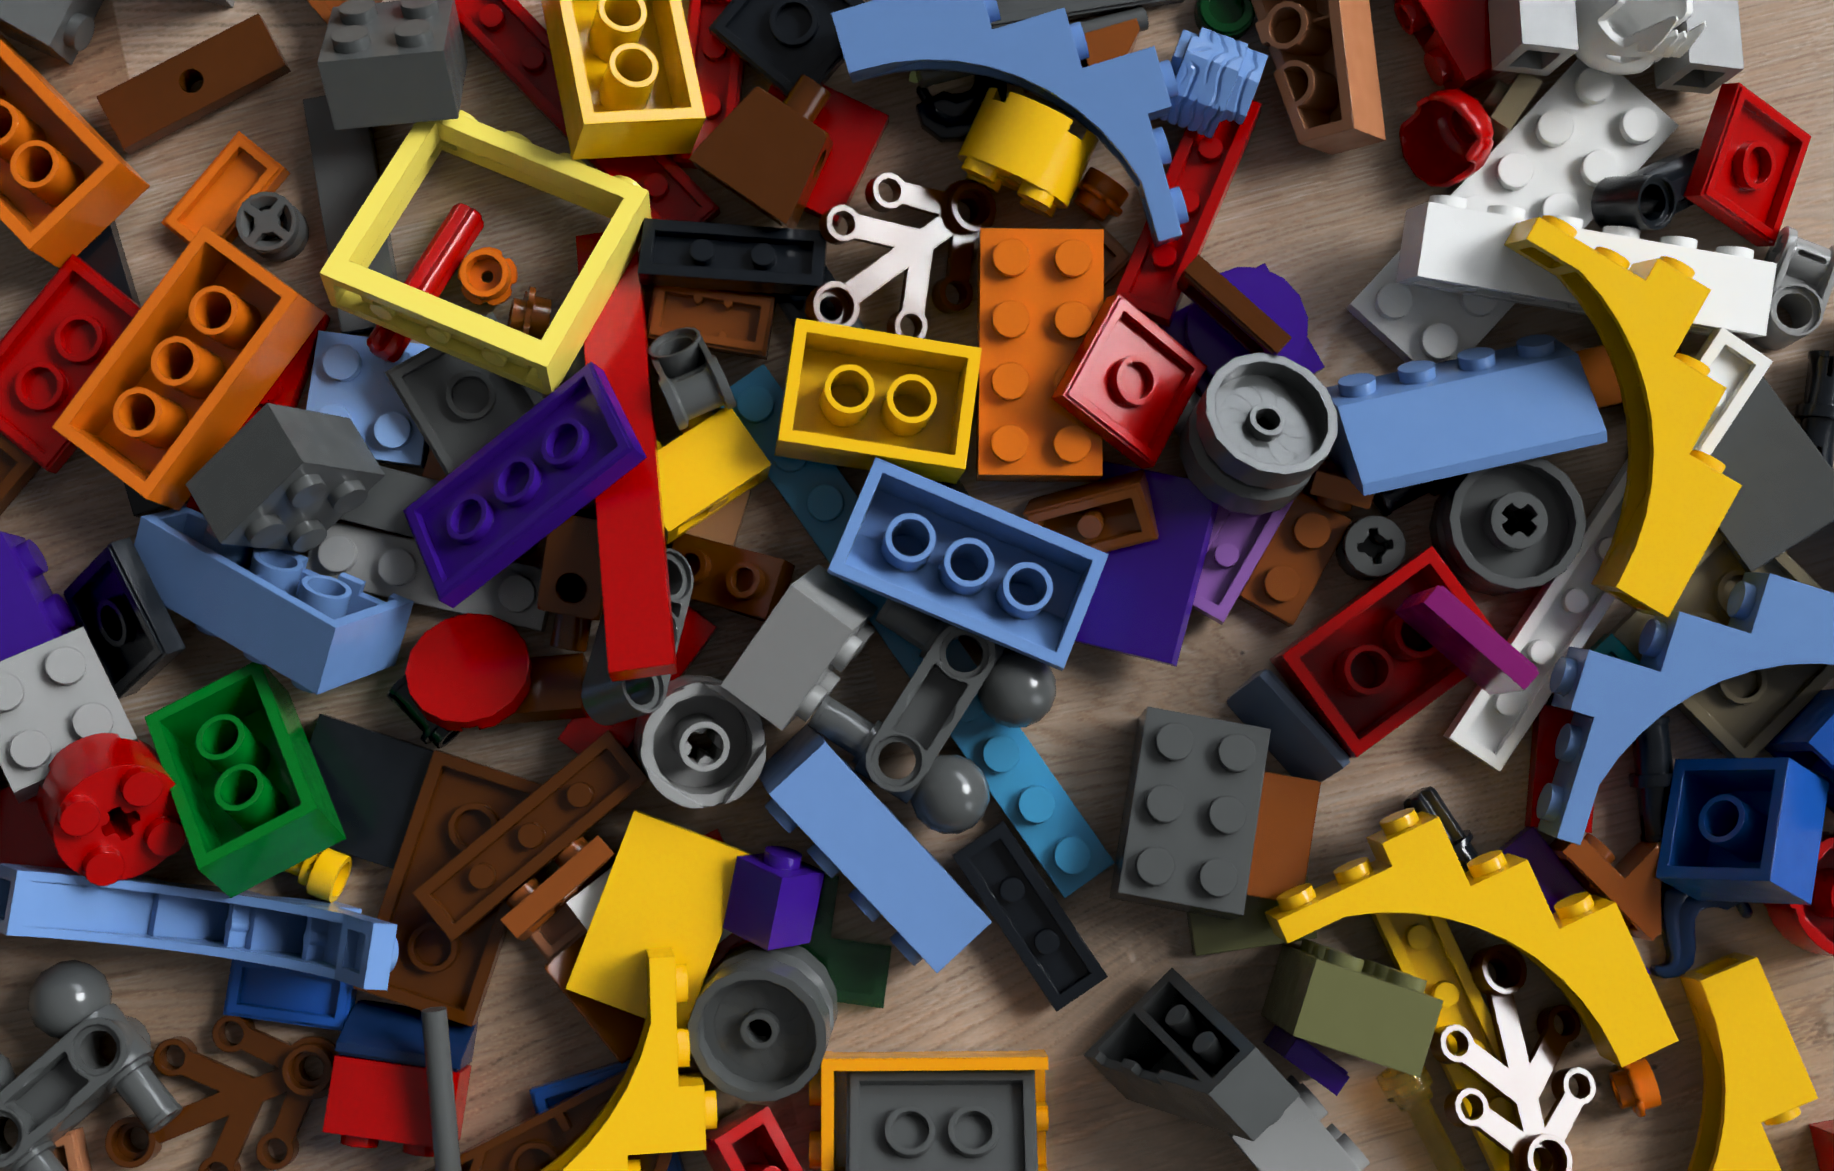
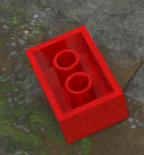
(1366, 666)

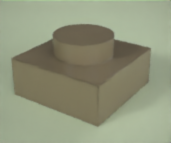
(1507, 102)

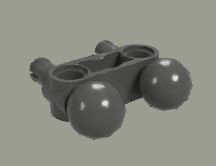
(943, 789)
(72, 1077)

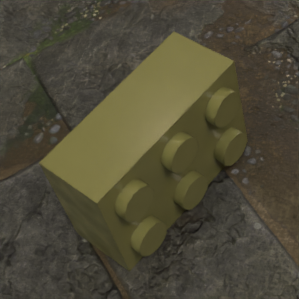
(1353, 1006)

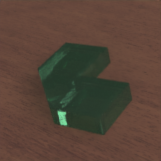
(855, 966)

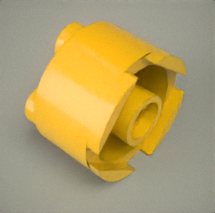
(1026, 150)

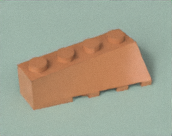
(1325, 70)

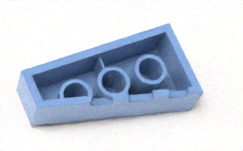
(872, 849)

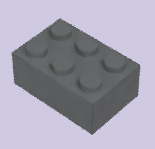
(1190, 813)

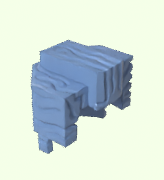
(1213, 80)

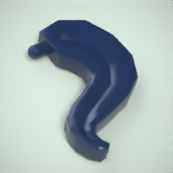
(1678, 929)

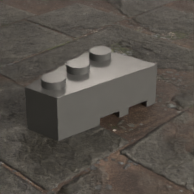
(1191, 1062)

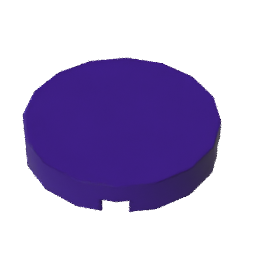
(1271, 295)

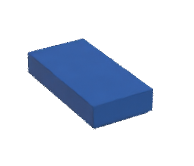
(287, 996)

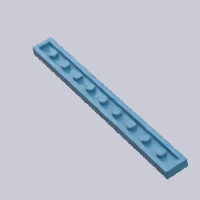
(1009, 761)

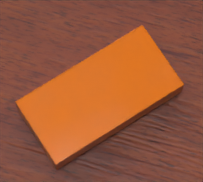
(222, 188)

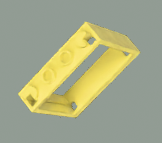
(457, 330)

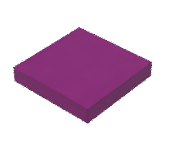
(1467, 641)

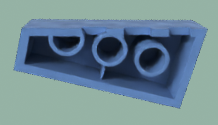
(271, 605)

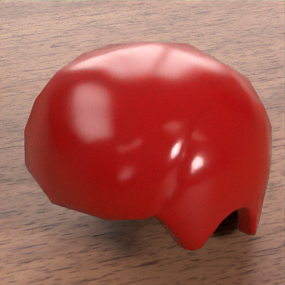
(1446, 138)

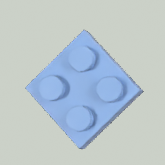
(354, 385)

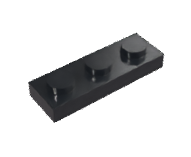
(731, 257)
(1029, 916)

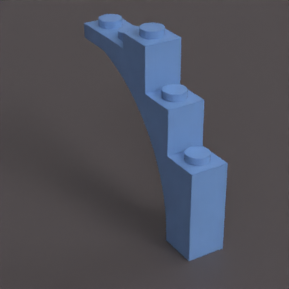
(1043, 57)
(1617, 700)
(201, 920)

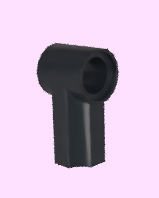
(1647, 196)

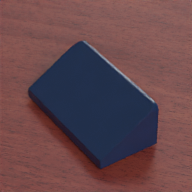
(396, 1035)

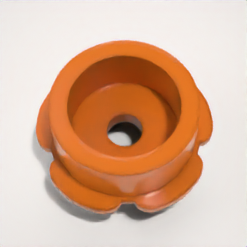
(1100, 195)
(476, 265)
(1636, 1087)

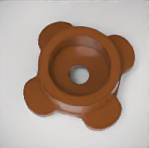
(530, 314)

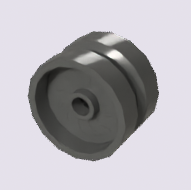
(1258, 433)
(1543, 520)
(763, 1021)

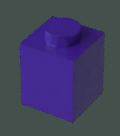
(773, 898)

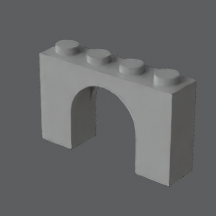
(1543, 34)

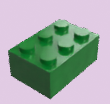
(244, 779)

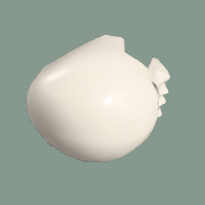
(1632, 34)

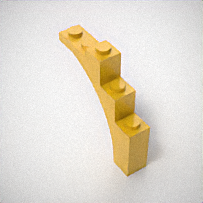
(1671, 492)
(1578, 947)
(1746, 1065)
(653, 1103)

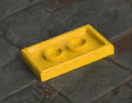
(660, 894)

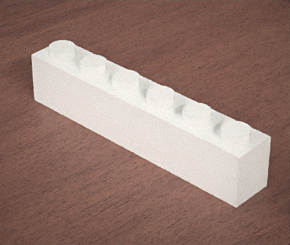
(1466, 254)

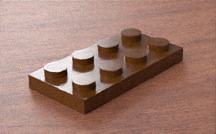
(451, 812)

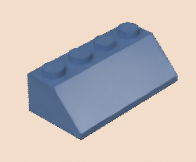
(1463, 414)
(968, 563)

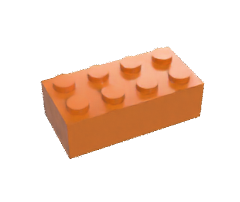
(55, 169)
(1032, 314)
(188, 369)

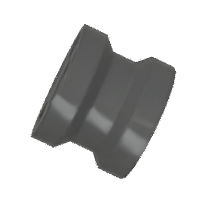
(262, 216)
(1357, 550)

